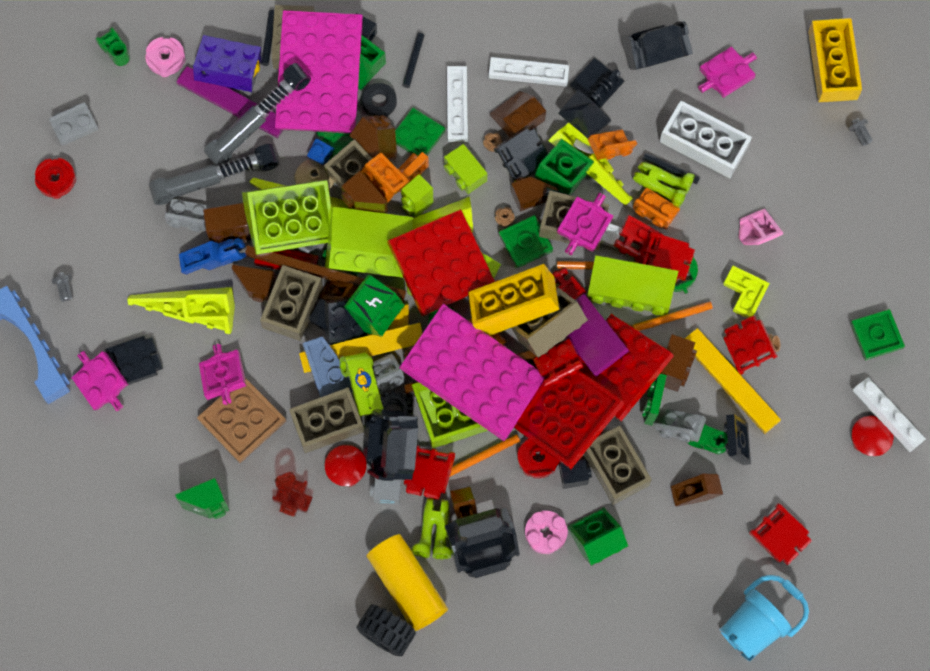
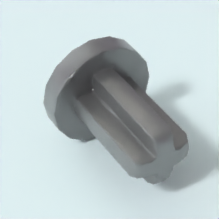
(861, 131)
(63, 286)

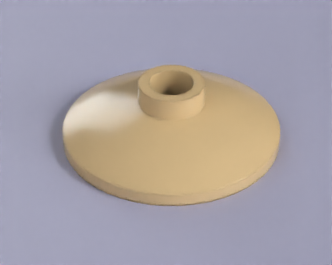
(305, 169)

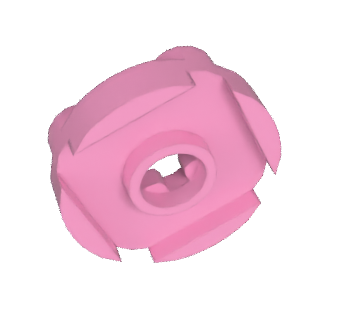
(172, 64)
(555, 524)

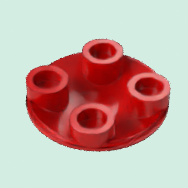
(871, 436)
(345, 465)

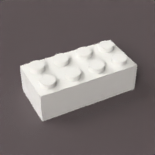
(705, 139)

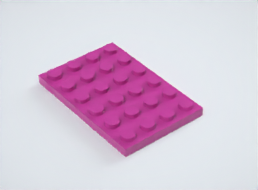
(330, 54)
(472, 372)

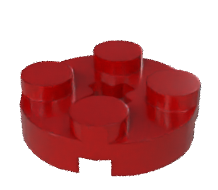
(54, 167)
(530, 466)

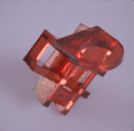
(286, 484)

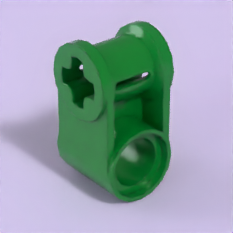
(112, 45)
(708, 440)

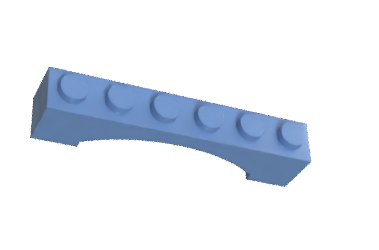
(49, 381)

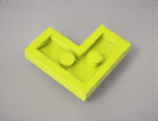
(751, 290)

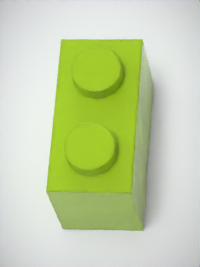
(465, 169)
(417, 196)

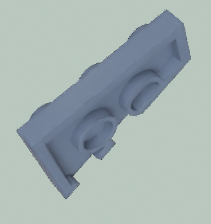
(325, 367)

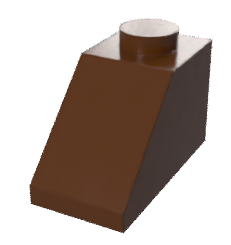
(529, 192)
(255, 282)
(337, 290)
(697, 489)
(463, 502)

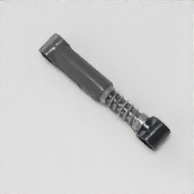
(221, 149)
(165, 189)

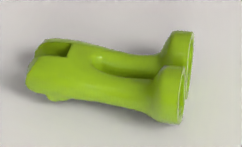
(655, 173)
(430, 517)

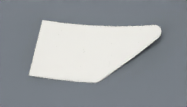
(582, 146)

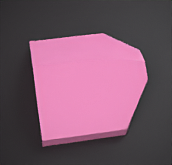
(758, 228)

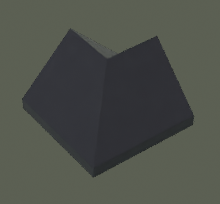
(584, 114)

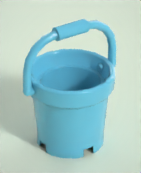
(759, 622)

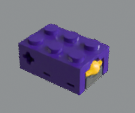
(227, 63)

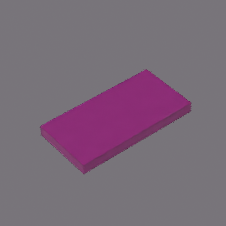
(596, 340)

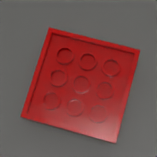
(440, 262)
(635, 370)
(568, 416)

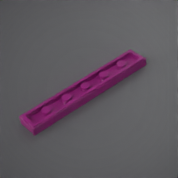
(225, 99)

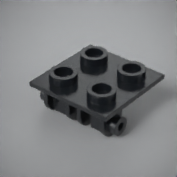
(597, 82)

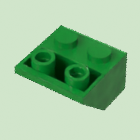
(371, 61)

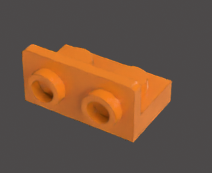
(611, 144)
(414, 166)
(384, 176)
(655, 208)

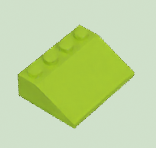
(288, 216)
(360, 241)
(632, 285)
(442, 420)

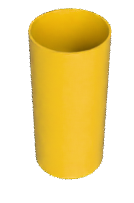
(407, 582)

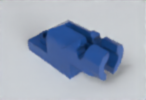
(211, 255)

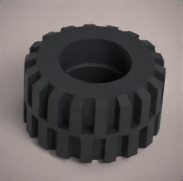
(386, 630)

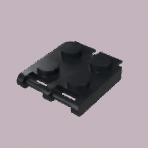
(522, 153)
(135, 359)

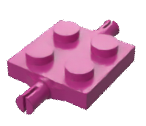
(727, 72)
(585, 224)
(222, 374)
(99, 381)

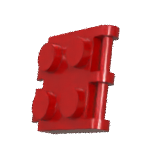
(669, 254)
(749, 344)
(430, 473)
(781, 535)

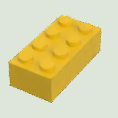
(835, 60)
(514, 300)

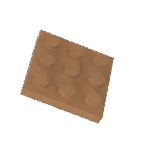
(243, 422)

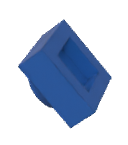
(320, 152)

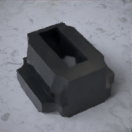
(657, 45)
(391, 444)
(482, 542)

